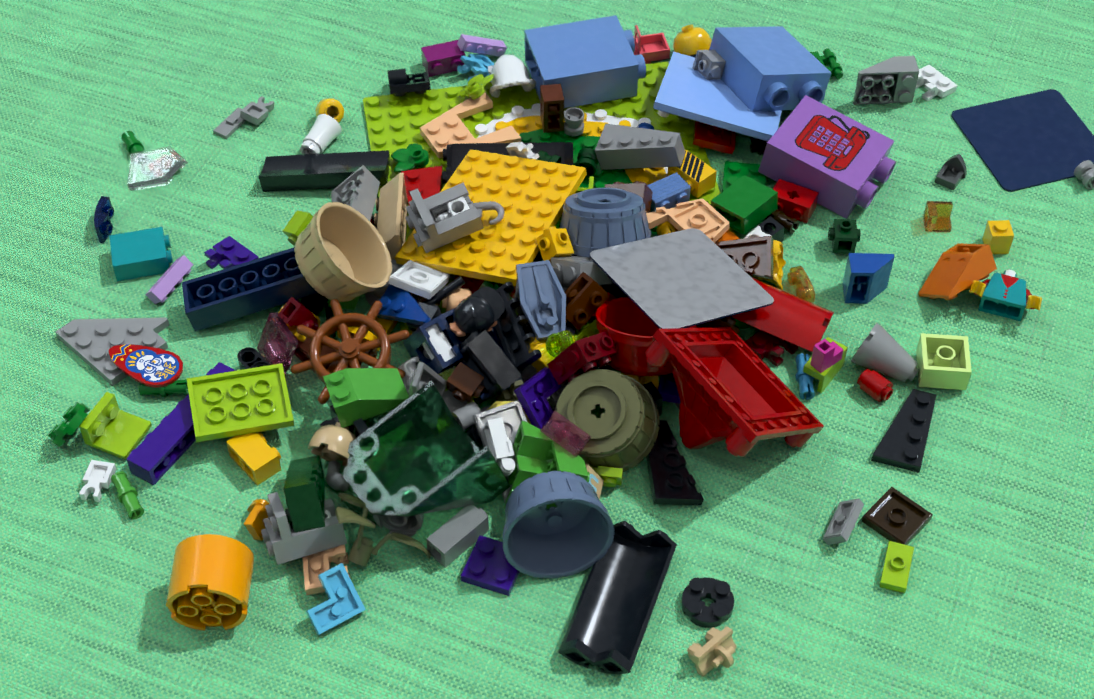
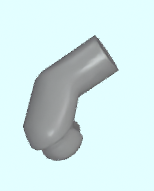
(334, 478)

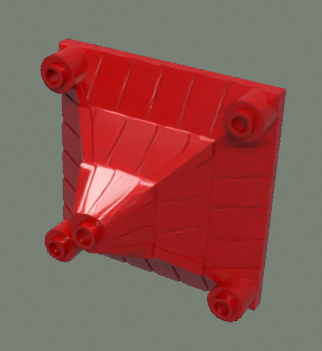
(728, 391)

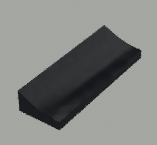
(320, 170)

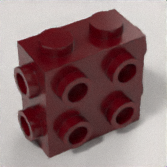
(582, 357)

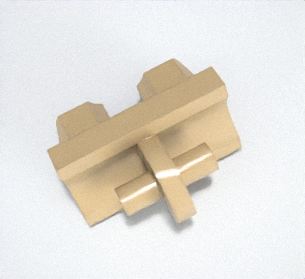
(715, 652)

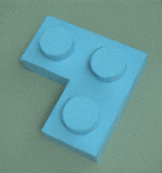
(342, 600)

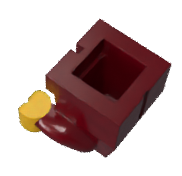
(296, 314)

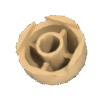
(332, 443)

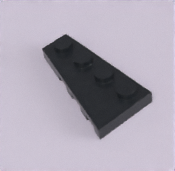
(907, 436)
(668, 472)

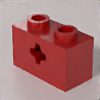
(796, 200)

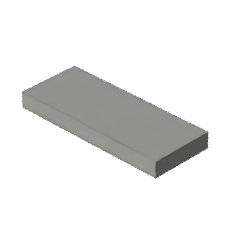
(230, 124)

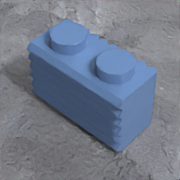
(669, 192)

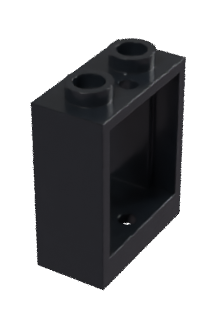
(488, 360)

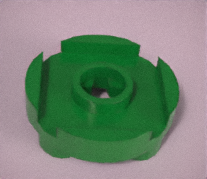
(73, 418)

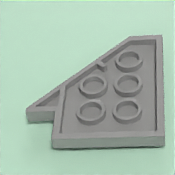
(94, 337)

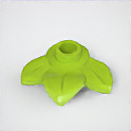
(476, 86)

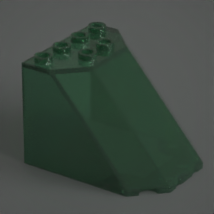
(421, 461)

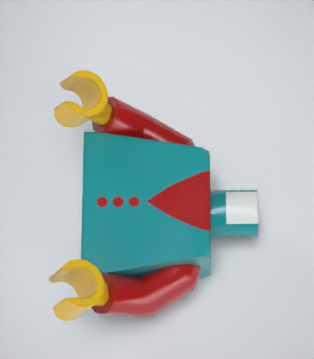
(1005, 295)

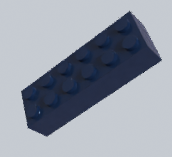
(244, 289)

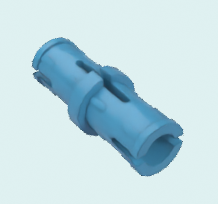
(805, 381)

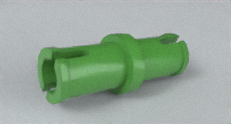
(127, 495)

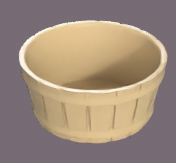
(342, 253)

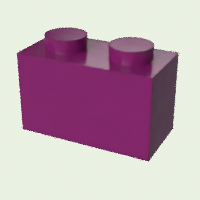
(442, 58)

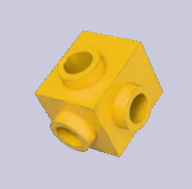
(554, 243)

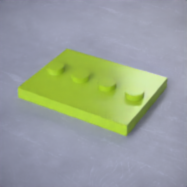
(239, 402)

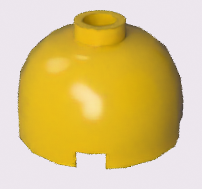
(691, 40)

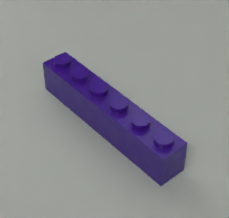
(167, 440)

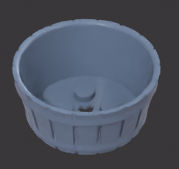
(604, 219)
(558, 538)

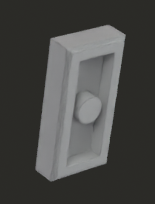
(843, 521)

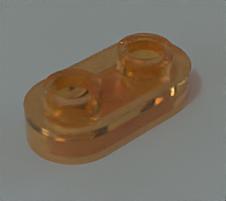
(801, 284)

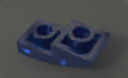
(102, 216)

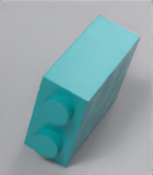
(140, 253)

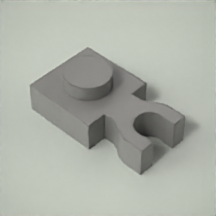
(256, 112)

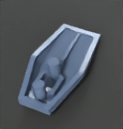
(541, 298)

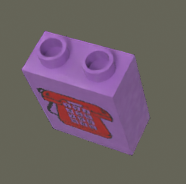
(829, 156)

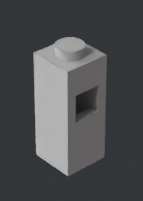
(457, 534)

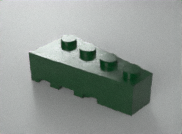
(305, 494)

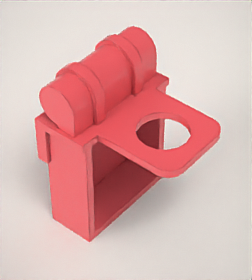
(651, 46)

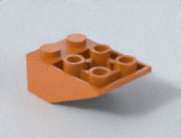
(958, 270)

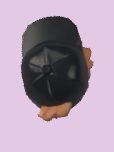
(477, 312)

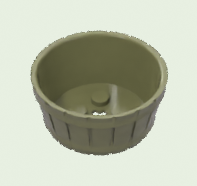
(624, 430)

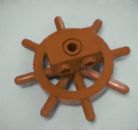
(353, 350)

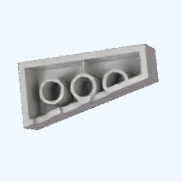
(638, 148)

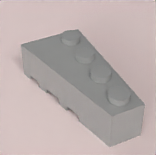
(358, 191)

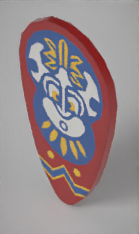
(147, 364)

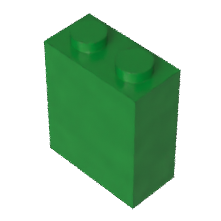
(745, 203)

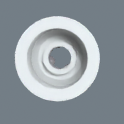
(321, 135)

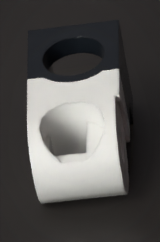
(766, 229)

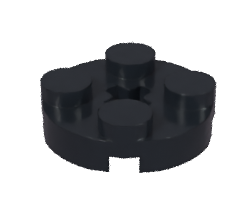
(711, 589)

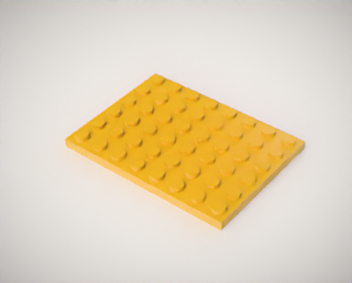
(531, 199)

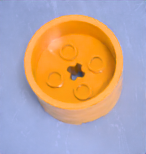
(210, 582)

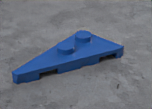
(401, 307)

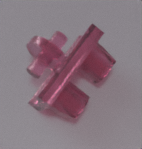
(566, 434)

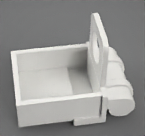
(500, 445)

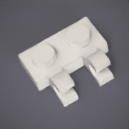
(935, 83)

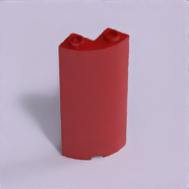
(789, 318)

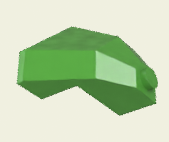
(540, 454)

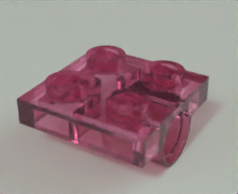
(277, 342)

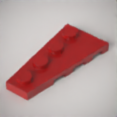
(425, 179)

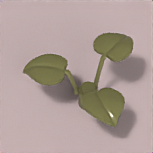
(363, 546)

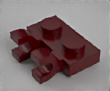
(767, 346)

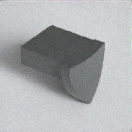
(952, 172)

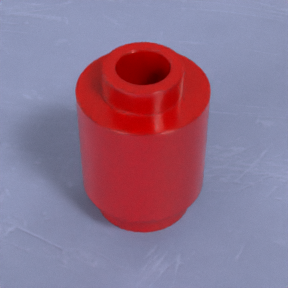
(875, 385)

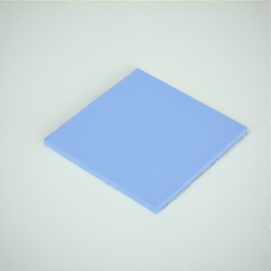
(712, 102)

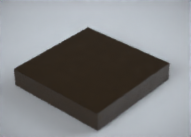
(897, 517)

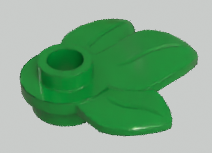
(409, 158)

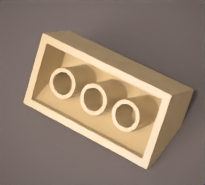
(392, 213)

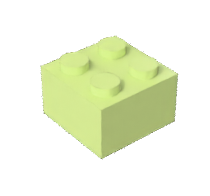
(943, 361)

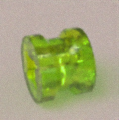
(559, 342)

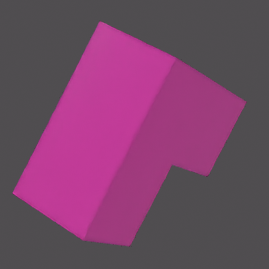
(825, 355)

